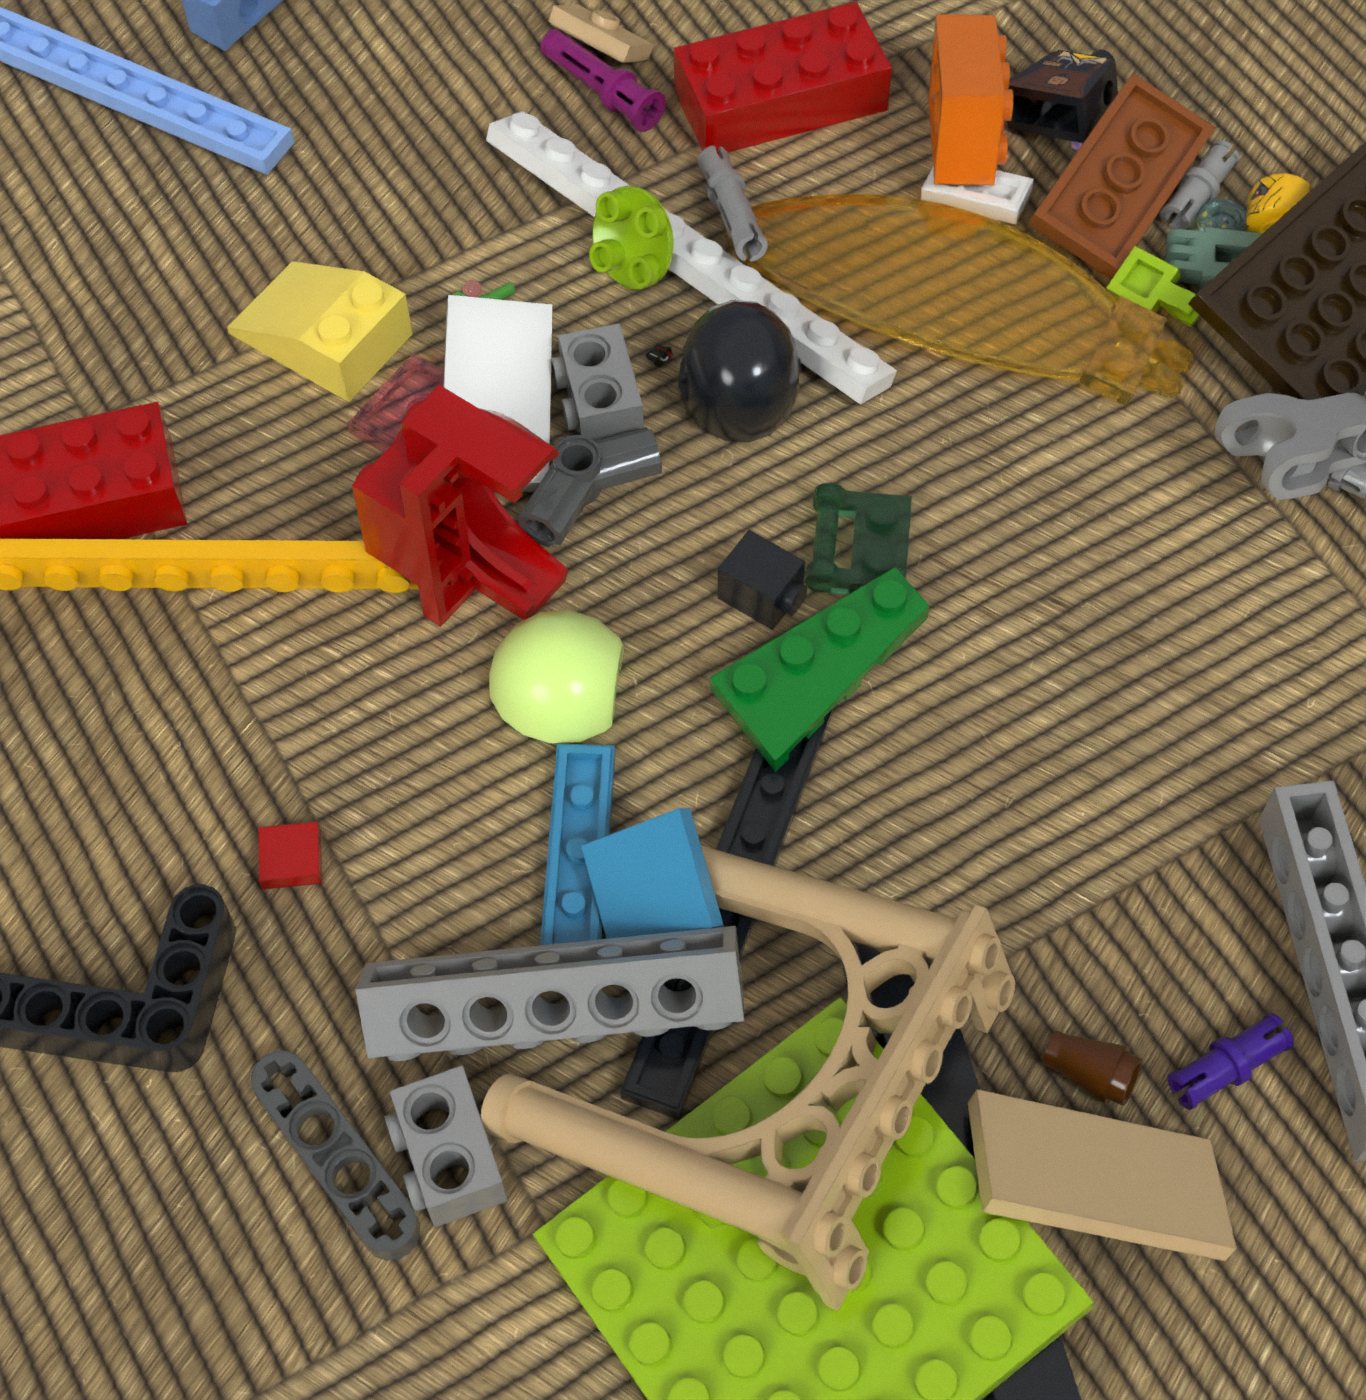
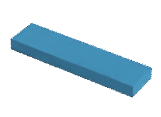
(578, 816)

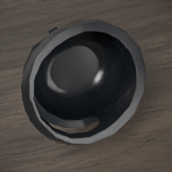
(739, 371)

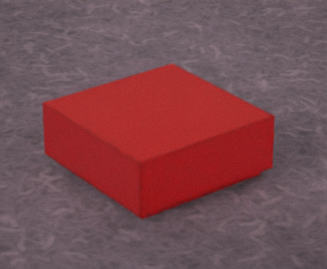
(290, 855)

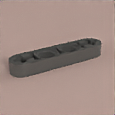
(329, 1157)

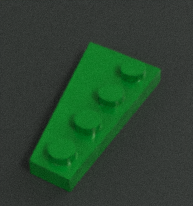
(804, 673)

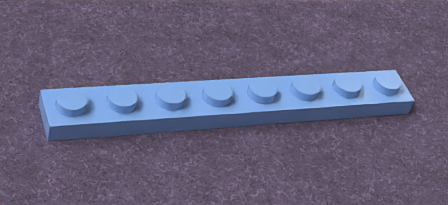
(142, 93)

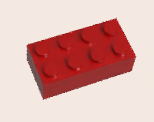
(782, 78)
(91, 478)

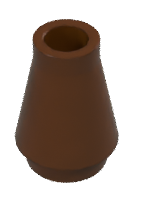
(1095, 1066)

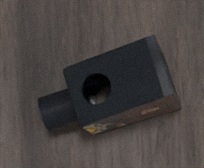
(1063, 94)

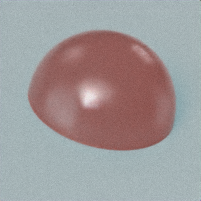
(472, 288)

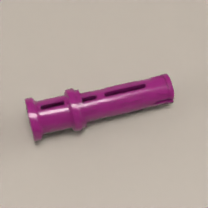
(616, 87)

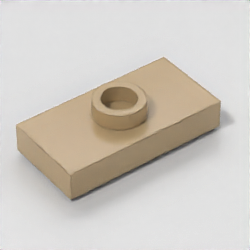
(601, 32)

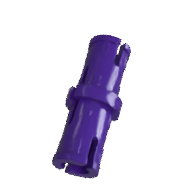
(1230, 1061)

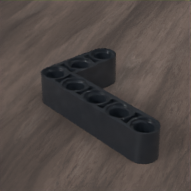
(143, 1014)

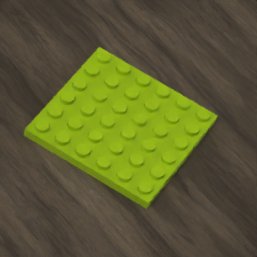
(707, 1315)

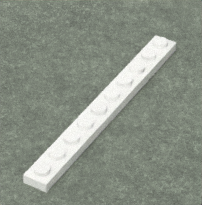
(697, 259)

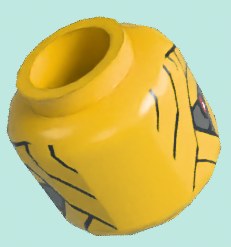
(1272, 199)

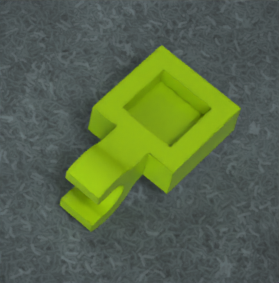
(1153, 285)

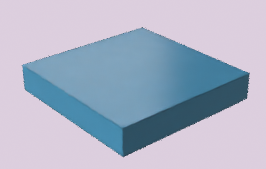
(652, 878)

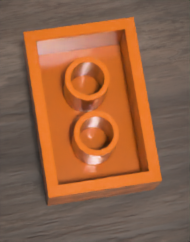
(968, 99)

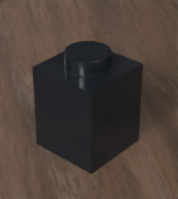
(762, 580)

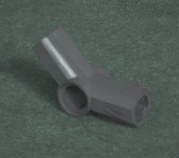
(581, 474)

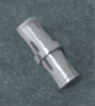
(1199, 185)

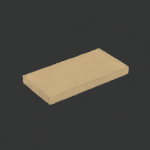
(1099, 1176)

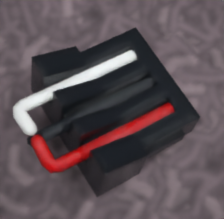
(659, 354)

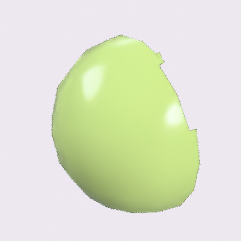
(557, 676)

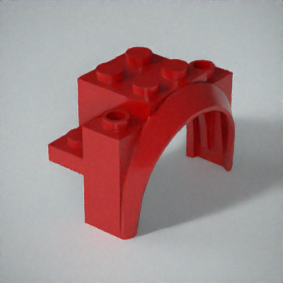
(434, 510)

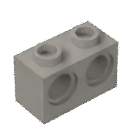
(598, 383)
(454, 1144)

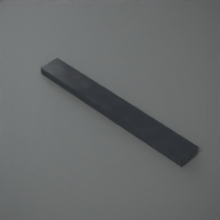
(754, 830)

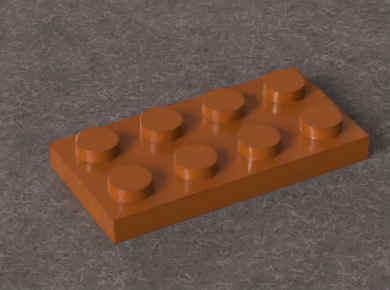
(1122, 176)

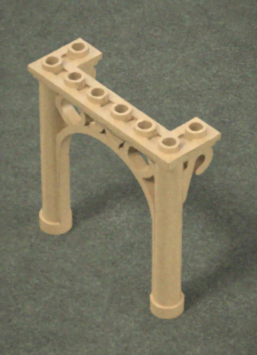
(807, 1210)

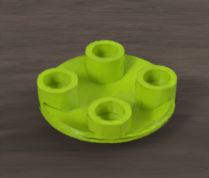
(631, 237)

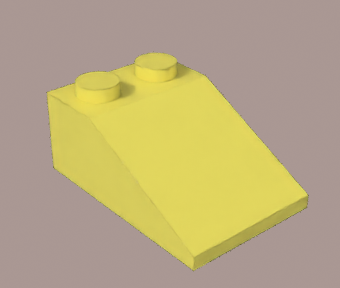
(327, 325)

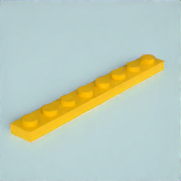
(194, 564)

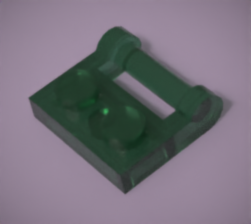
(878, 537)

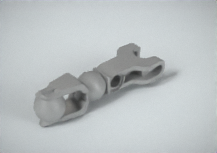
(1296, 438)

